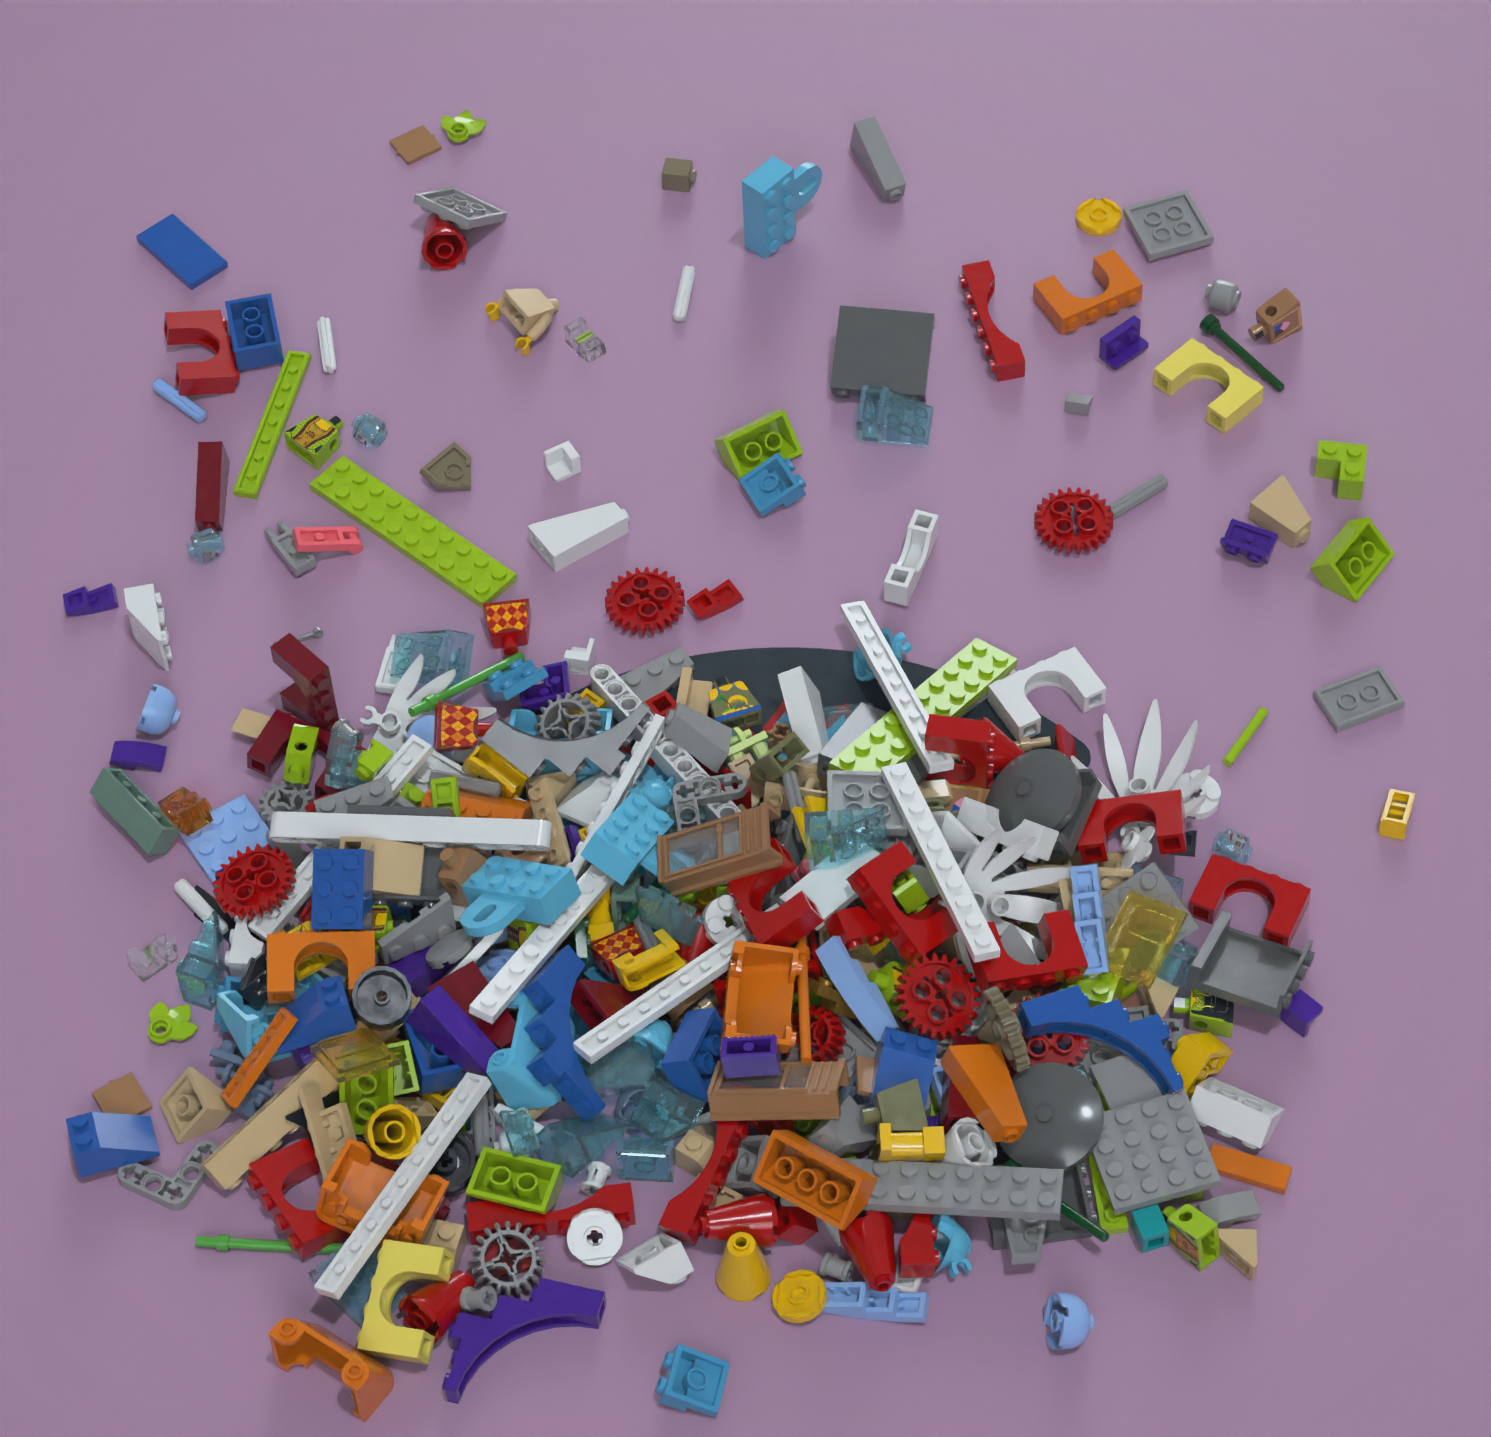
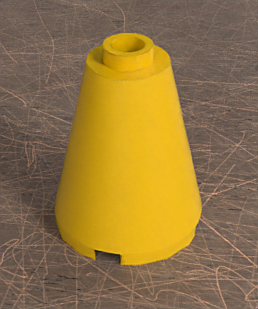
(392, 1131)
(743, 1269)

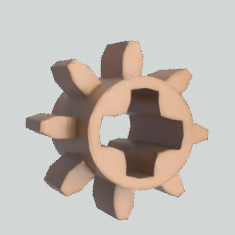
(778, 733)

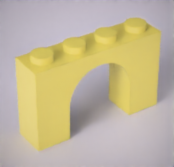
(1196, 362)
(397, 1265)

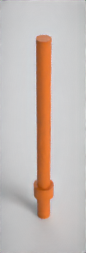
(803, 1002)

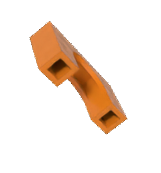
(1073, 312)
(289, 950)

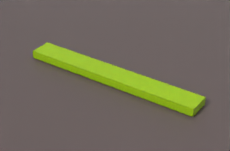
(272, 425)

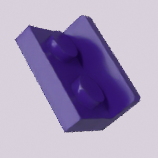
(1122, 343)

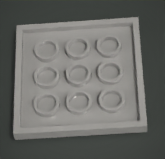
(1153, 1153)

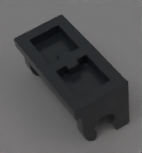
(254, 980)

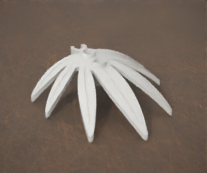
(396, 721)
(1148, 766)
(992, 897)

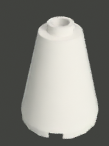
(968, 1144)

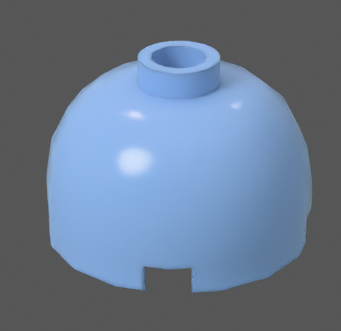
(158, 711)
(1068, 1321)

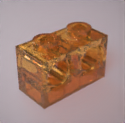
(186, 810)

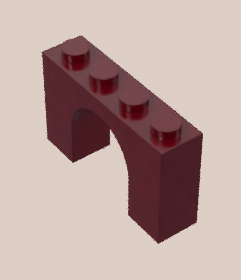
(312, 692)
(273, 744)

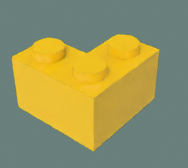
(1198, 1057)

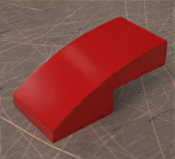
(708, 604)

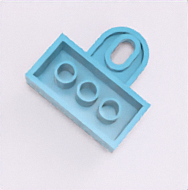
(770, 202)
(628, 839)
(516, 890)

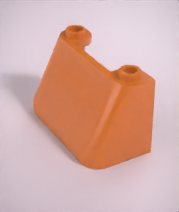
(760, 992)
(357, 1183)
(303, 1342)

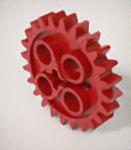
(1091, 517)
(644, 601)
(254, 882)
(955, 984)
(1051, 1052)

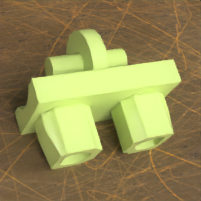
(754, 744)

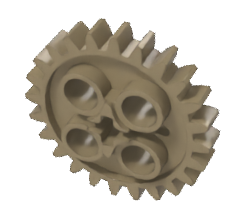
(1006, 1029)

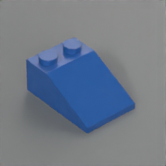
(321, 1014)
(901, 1059)
(432, 1067)
(110, 1141)

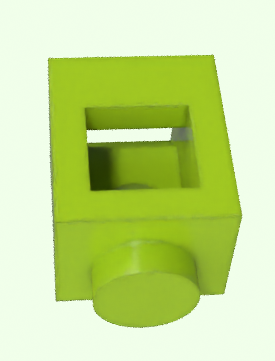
(372, 761)

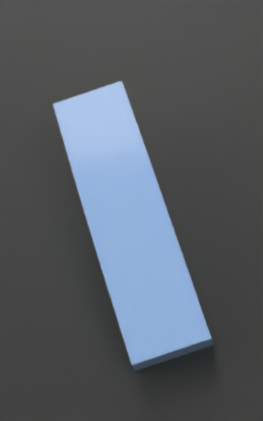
(1090, 917)
(857, 991)
(861, 1302)

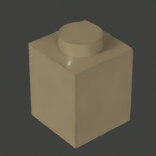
(678, 175)

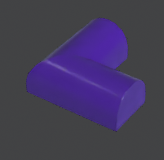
(555, 684)

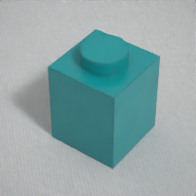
(1149, 1228)

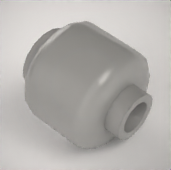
(1223, 295)

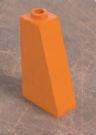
(987, 1088)

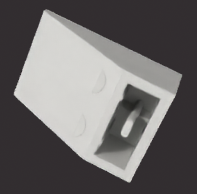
(148, 622)

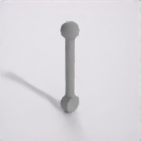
(317, 632)

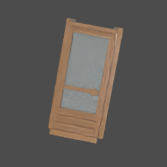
(718, 851)
(795, 1094)

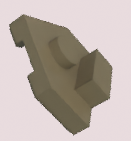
(449, 469)

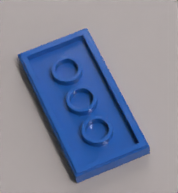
(182, 251)

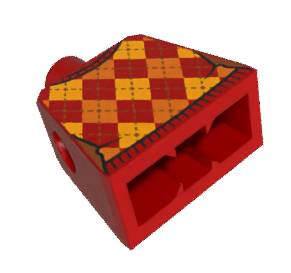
(508, 624)
(457, 727)
(614, 946)

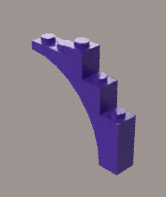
(549, 1306)

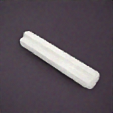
(684, 293)
(326, 345)
(197, 903)

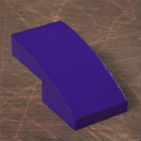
(90, 602)
(136, 753)

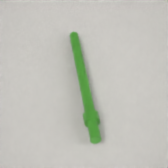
(428, 703)
(225, 1243)

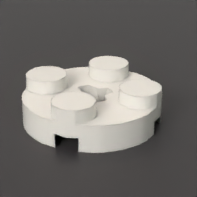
(1208, 788)
(713, 918)
(584, 1248)

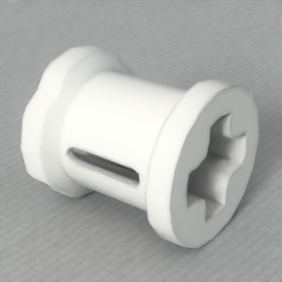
(596, 1177)

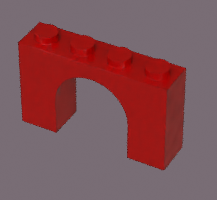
(208, 330)
(964, 738)
(1161, 809)
(1226, 877)
(874, 885)
(784, 924)
(1063, 960)
(272, 1178)

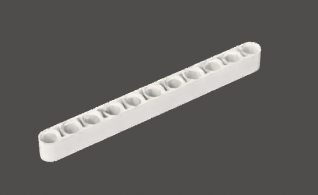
(667, 754)
(420, 830)

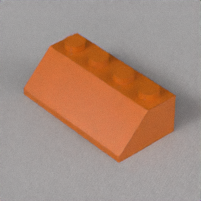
(484, 806)
(814, 1178)

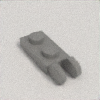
(284, 545)

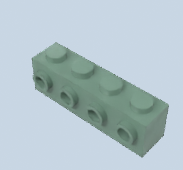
(134, 811)

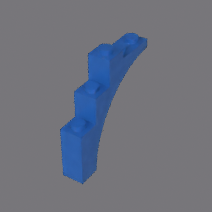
(1109, 1023)
(550, 1028)

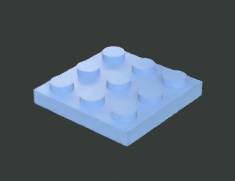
(231, 830)

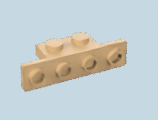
(545, 808)
(327, 1127)

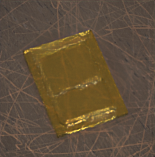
(1142, 938)
(354, 1054)

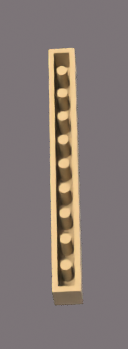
(268, 1124)

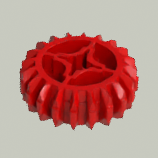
(823, 1023)

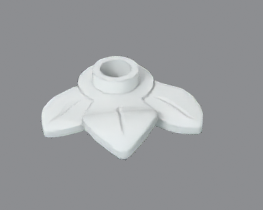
(1137, 847)

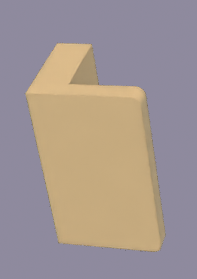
(693, 692)

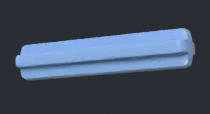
(180, 402)

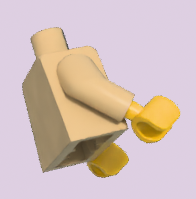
(527, 311)

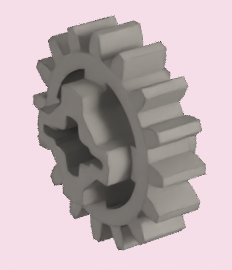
(283, 798)

